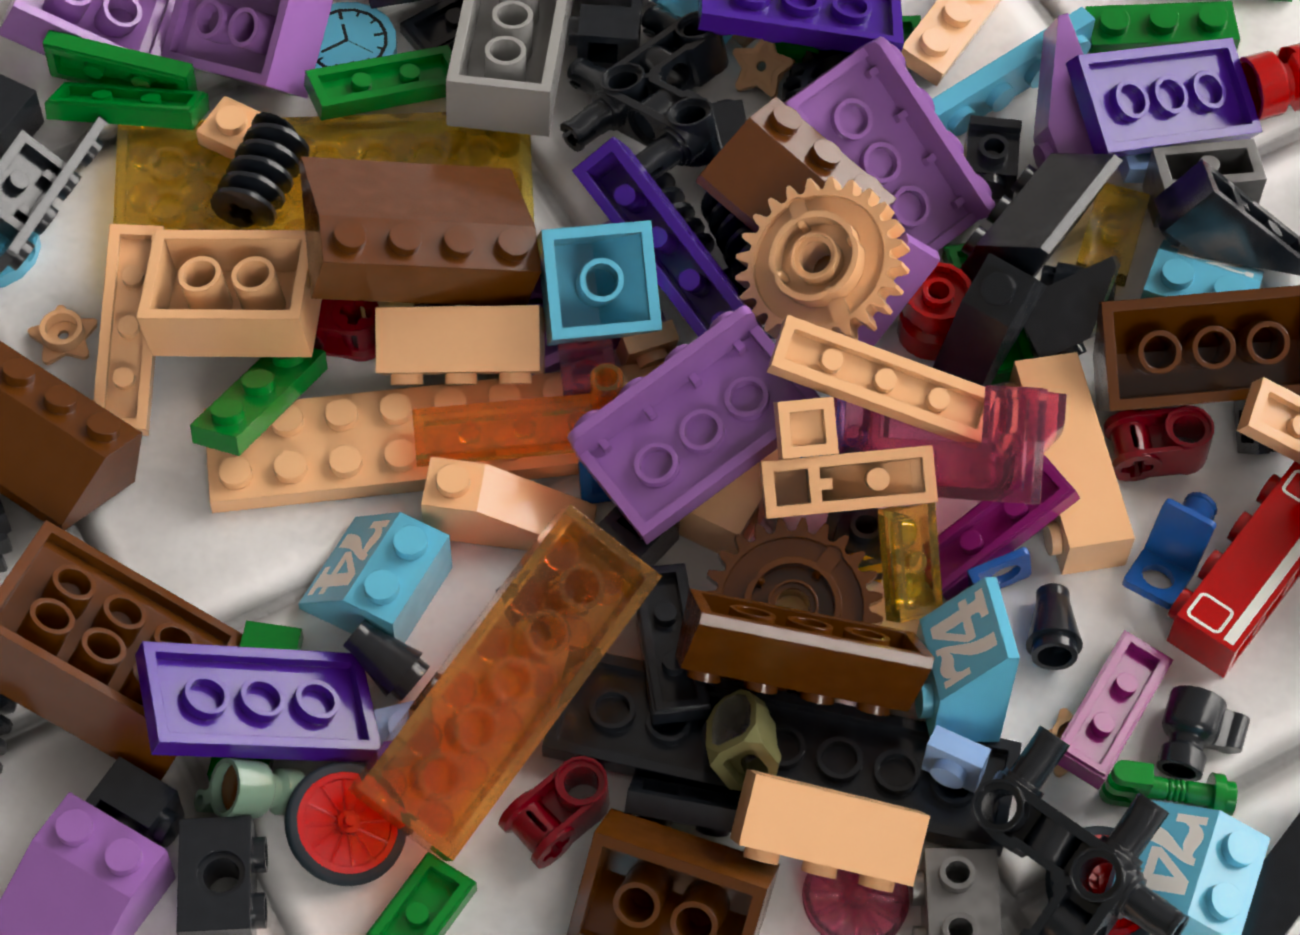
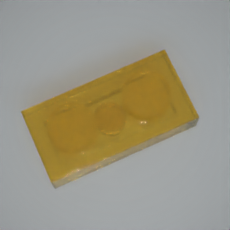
(1114, 228)
(910, 561)

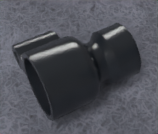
(1197, 721)

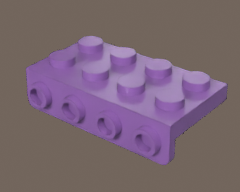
(893, 133)
(687, 425)

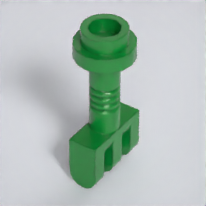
(1132, 777)

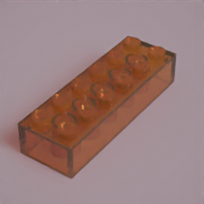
(505, 684)

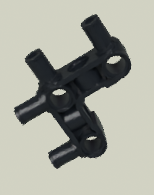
(652, 94)
(1074, 852)

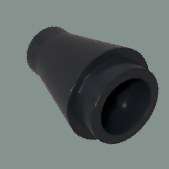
(1053, 631)
(386, 660)

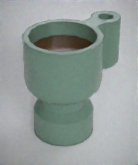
(247, 789)

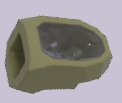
(741, 738)

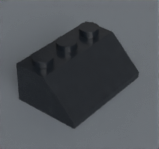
(1042, 213)

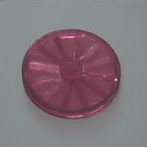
(849, 908)

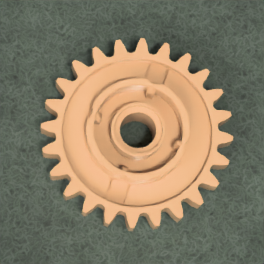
(819, 224)

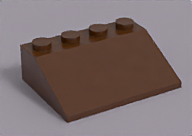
(417, 233)
(74, 636)

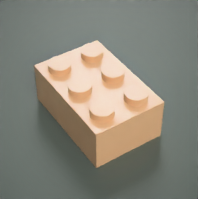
(228, 294)

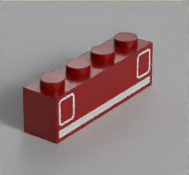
(1243, 582)

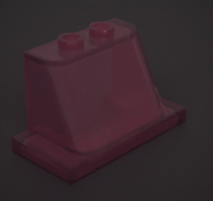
(1002, 468)

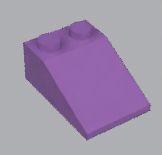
(122, 23)
(250, 39)
(84, 877)

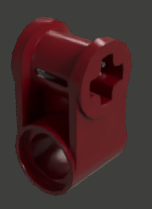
(341, 321)
(1155, 441)
(550, 818)

